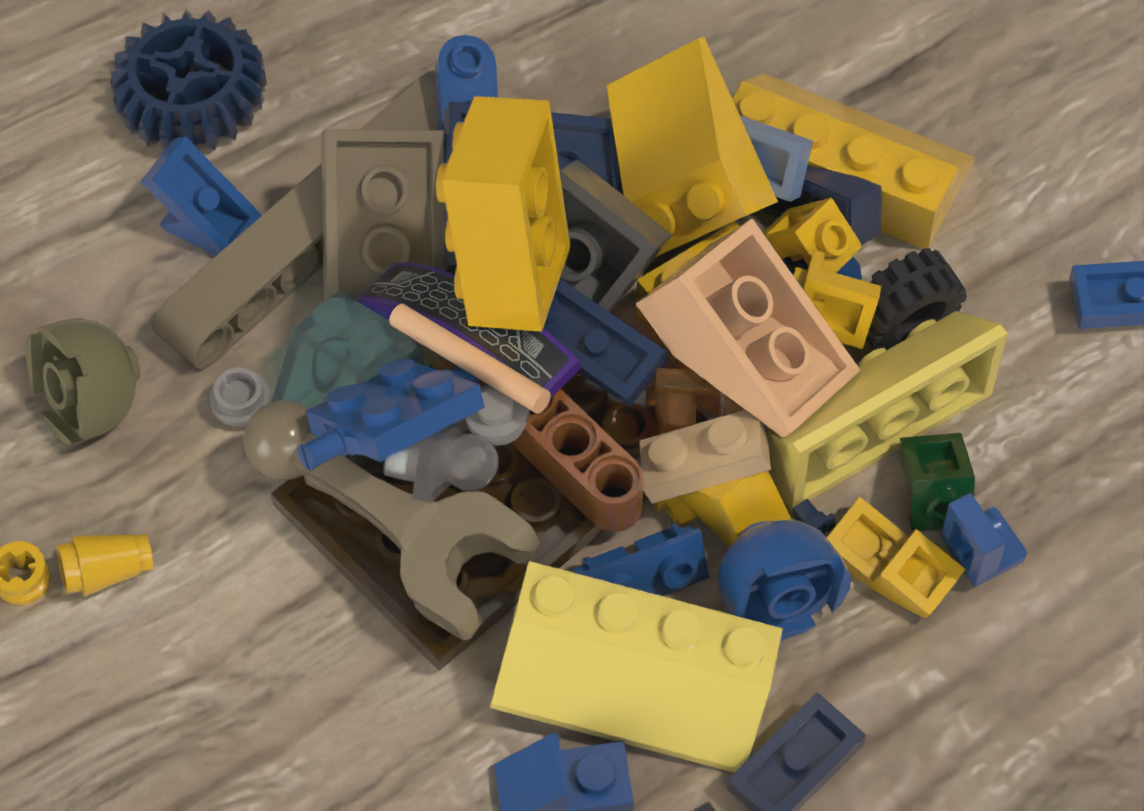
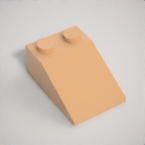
(750, 330)

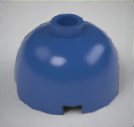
(782, 575)

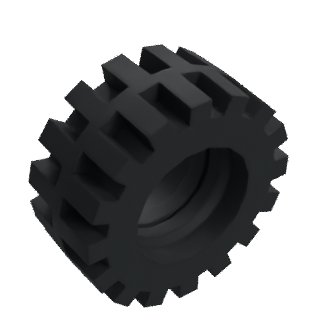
(912, 293)

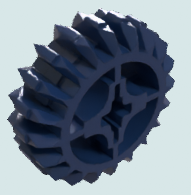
(199, 95)

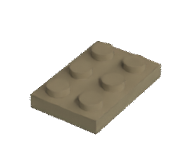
(379, 204)

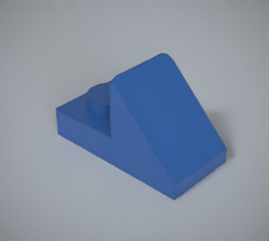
(199, 198)
(566, 779)

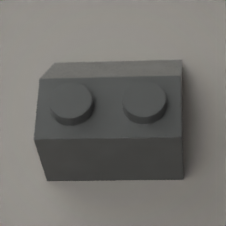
(607, 237)

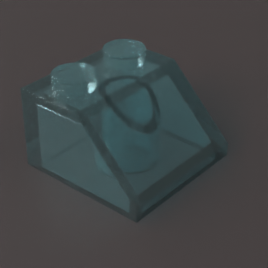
(337, 348)

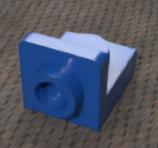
(980, 540)

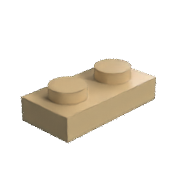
(704, 455)

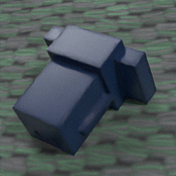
(809, 514)

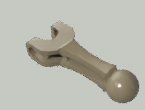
(431, 536)

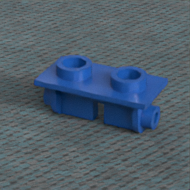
(659, 565)

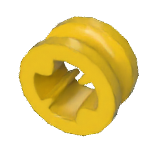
(23, 556)

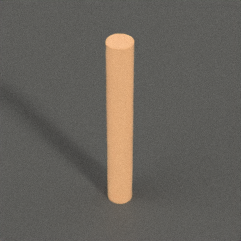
(470, 358)

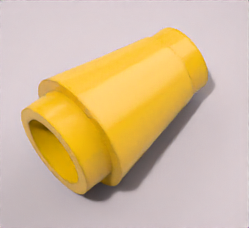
(101, 561)

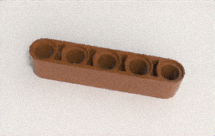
(580, 476)

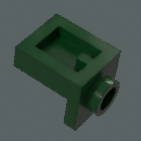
(936, 475)

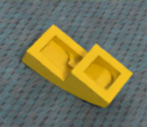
(890, 562)

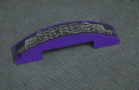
(433, 295)

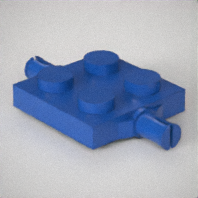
(389, 412)

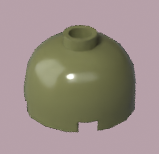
(84, 377)

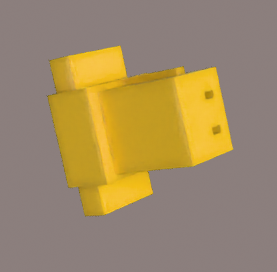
(677, 510)

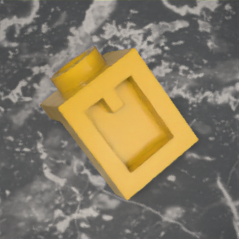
(814, 227)
(841, 300)

